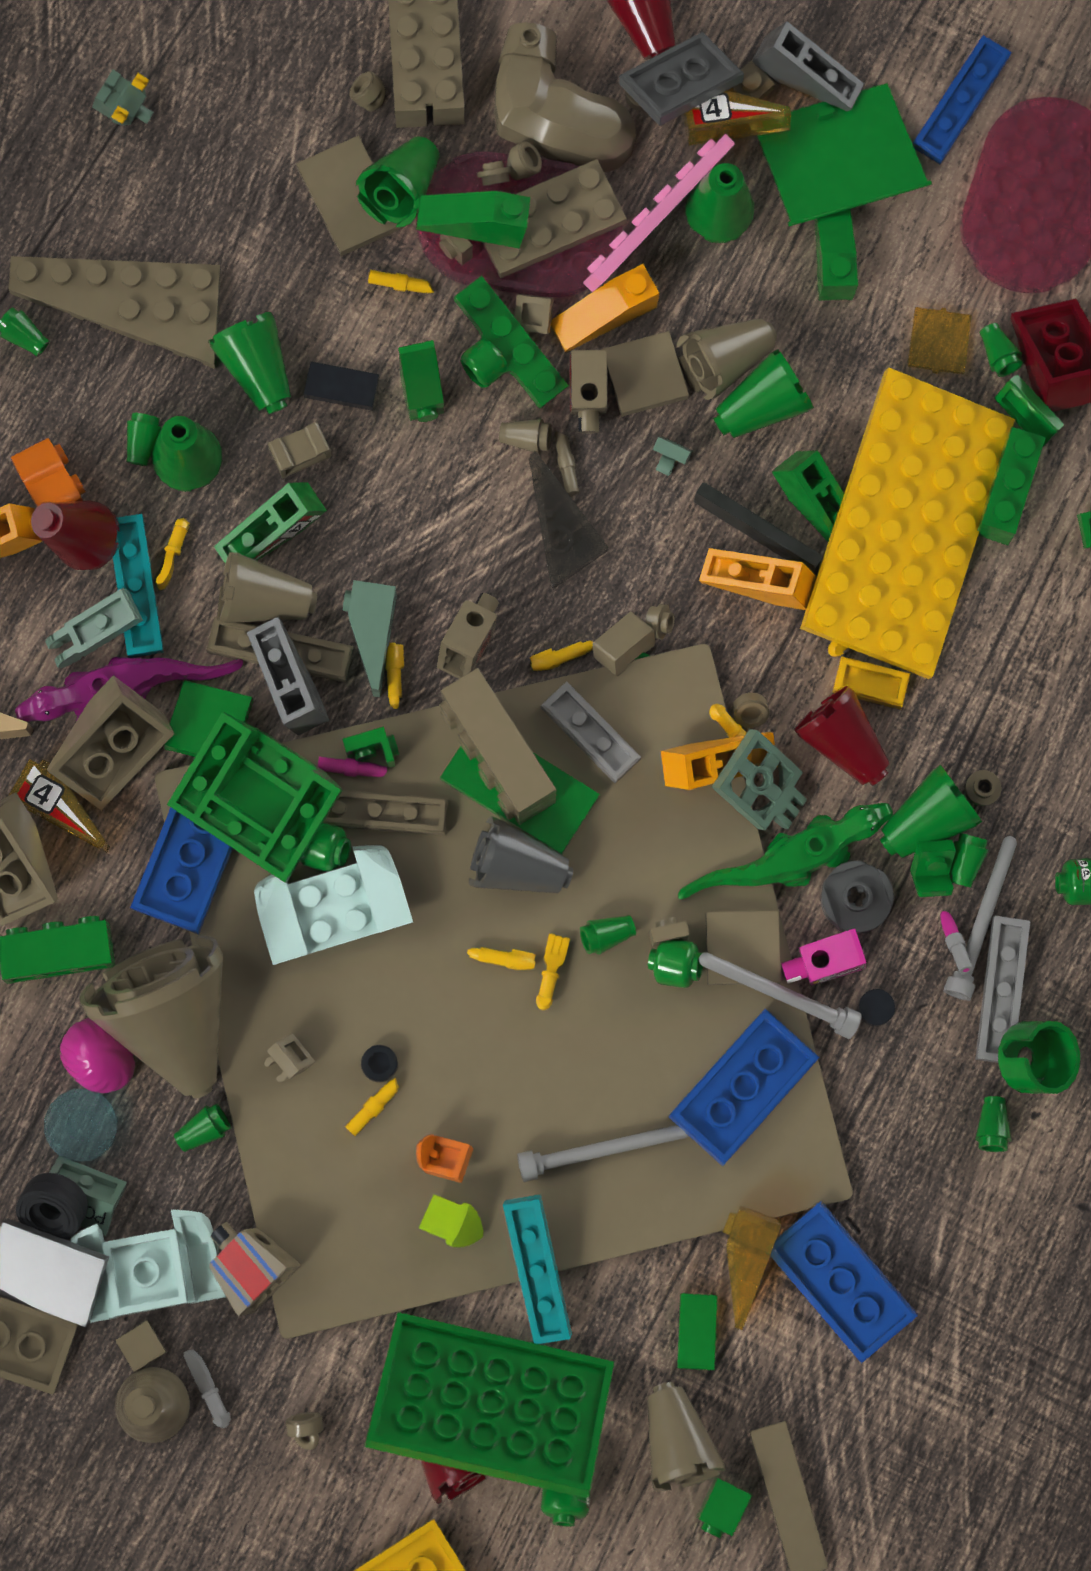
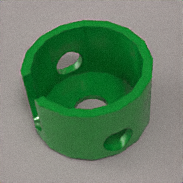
(1053, 1057)

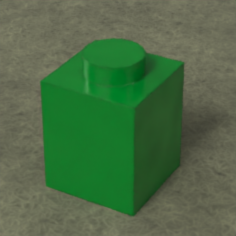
(722, 1508)

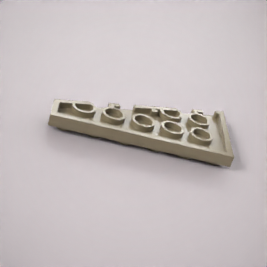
(142, 300)

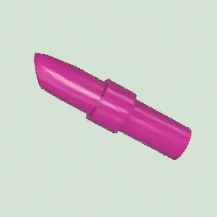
(351, 767)

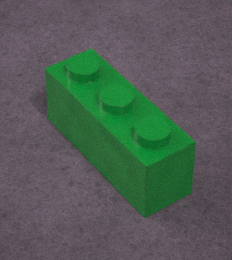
(1010, 485)
(56, 950)

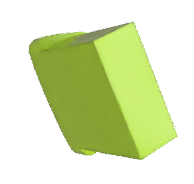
(453, 1222)

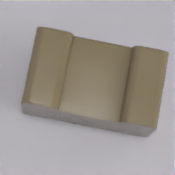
(299, 450)
(623, 643)

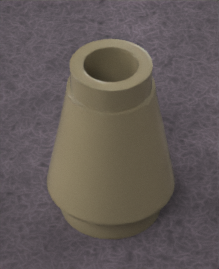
(527, 435)

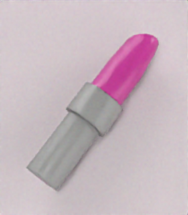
(955, 943)

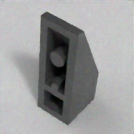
(807, 68)
(287, 678)

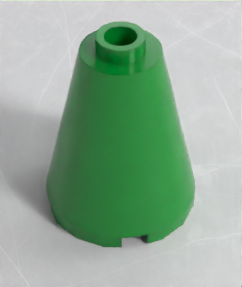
(397, 181)
(720, 205)
(255, 361)
(763, 398)
(186, 454)
(929, 814)

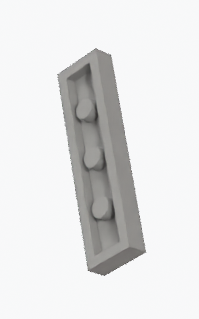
(1002, 983)

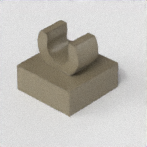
(290, 1057)

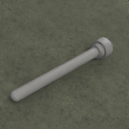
(962, 985)
(844, 1020)
(534, 1164)

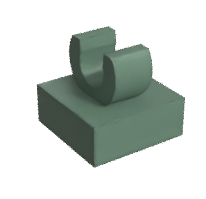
(671, 453)

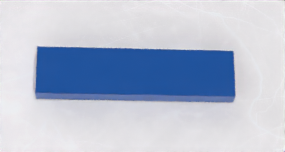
(961, 99)

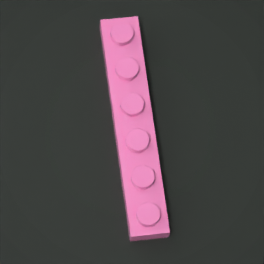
(648, 220)

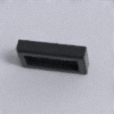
(341, 386)

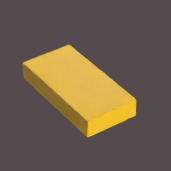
(872, 682)

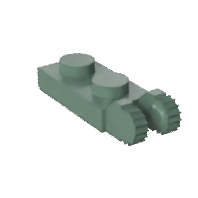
(95, 627)

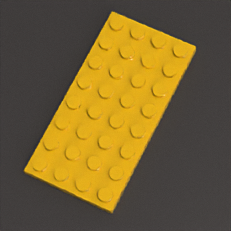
(907, 524)

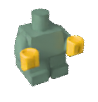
(122, 99)

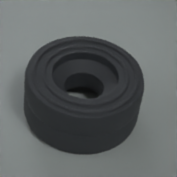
(60, 1193)

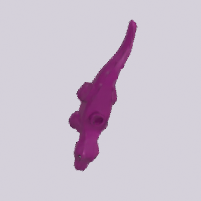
(136, 673)

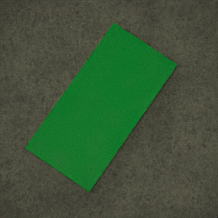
(552, 826)

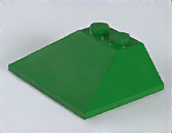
(255, 795)

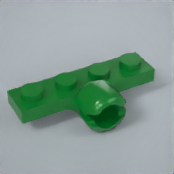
(504, 346)

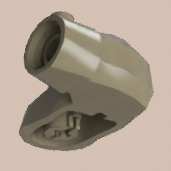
(553, 112)

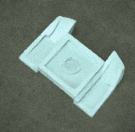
(332, 905)
(155, 1267)

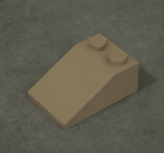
(110, 743)
(24, 871)

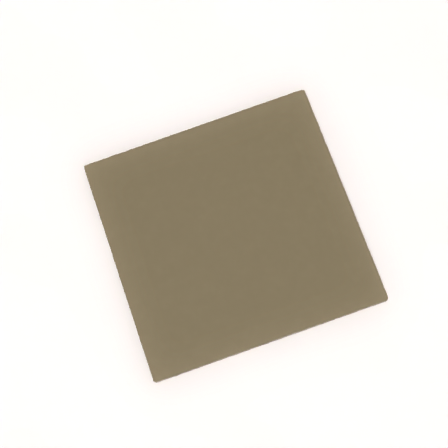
(476, 1046)

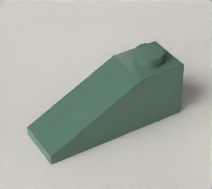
(371, 620)

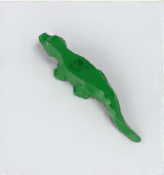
(795, 857)

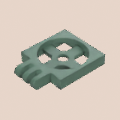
(779, 796)

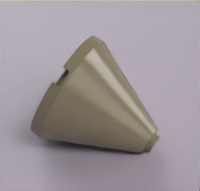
(166, 1010)

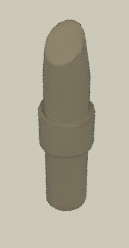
(566, 464)

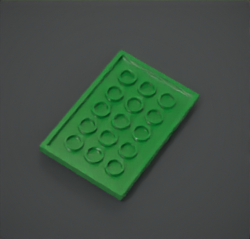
(491, 1405)

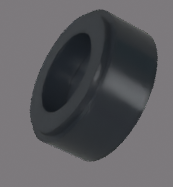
(876, 1007)
(379, 1063)

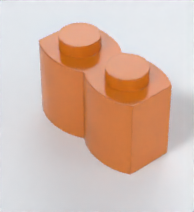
(45, 475)

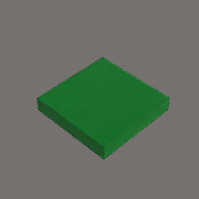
(197, 713)

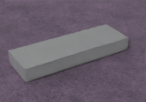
(590, 732)

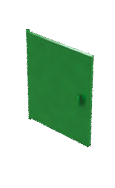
(842, 157)

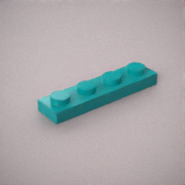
(135, 574)
(537, 1269)

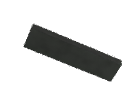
(756, 527)

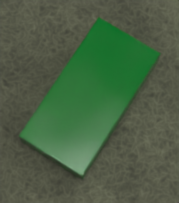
(1028, 409)
(697, 1331)

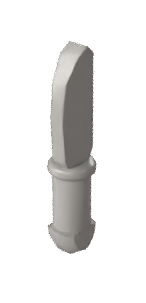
(207, 1388)

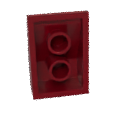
(1056, 352)

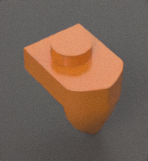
(443, 1157)

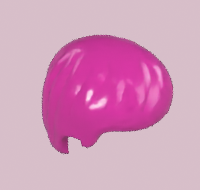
(96, 1058)

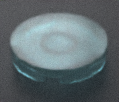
(80, 1125)

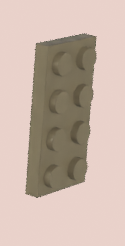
(562, 216)

